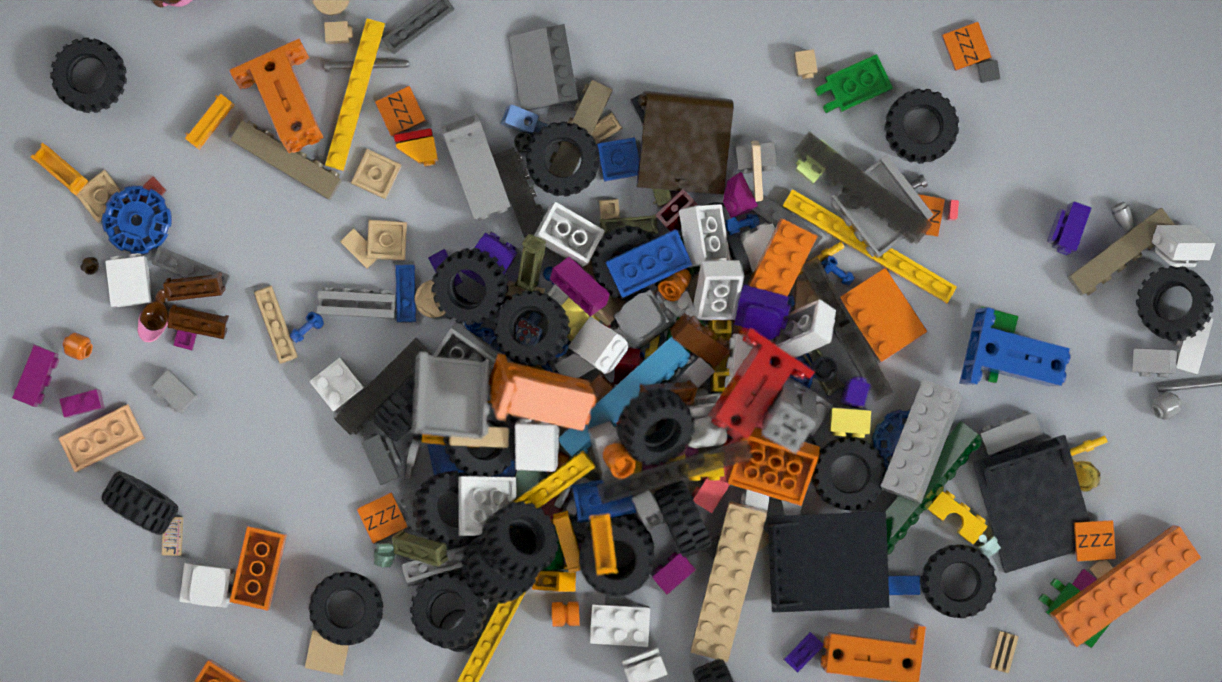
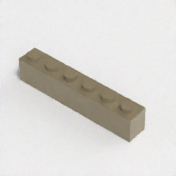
(587, 116)
(293, 164)
(1118, 254)

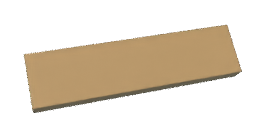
(275, 324)

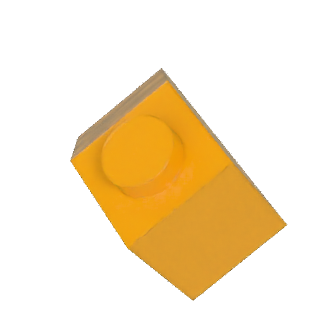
(420, 150)
(555, 581)

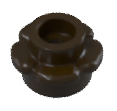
(89, 265)

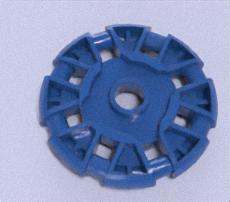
(140, 208)
(880, 433)

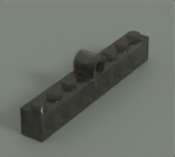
(863, 188)
(846, 330)
(675, 471)

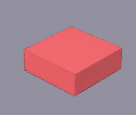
(953, 210)

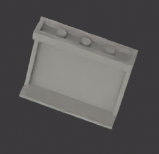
(868, 228)
(451, 397)

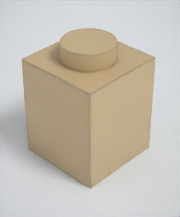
(338, 32)
(805, 64)

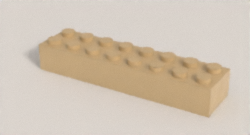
(728, 581)

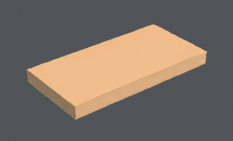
(101, 438)

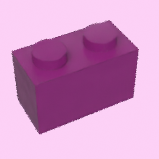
(82, 403)
(673, 573)

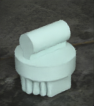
(989, 545)

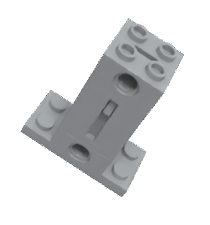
(475, 167)
(794, 415)

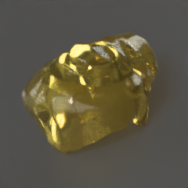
(1087, 475)

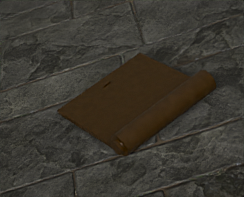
(684, 141)

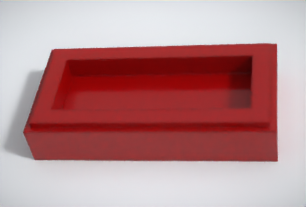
(413, 135)

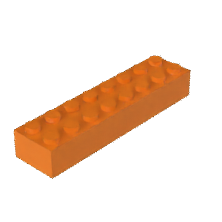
(1125, 585)

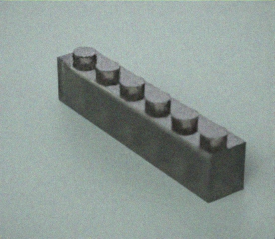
(520, 194)
(380, 389)

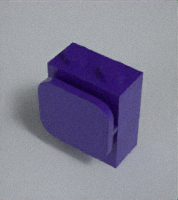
(1069, 227)
(503, 252)
(762, 311)

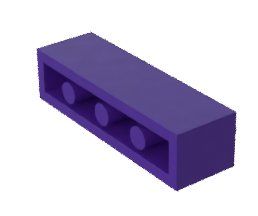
(855, 392)

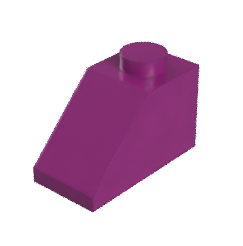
(738, 196)

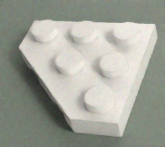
(480, 499)

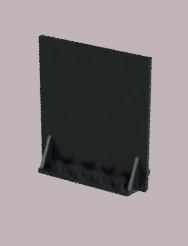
(1032, 502)
(828, 561)

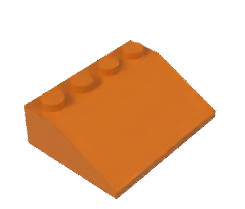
(883, 315)
(776, 469)

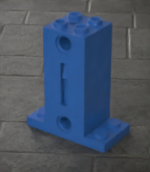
(1011, 355)

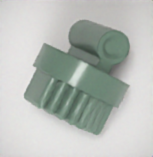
(384, 555)

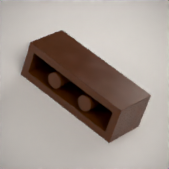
(700, 339)

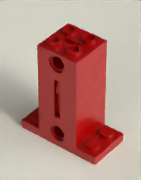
(754, 385)

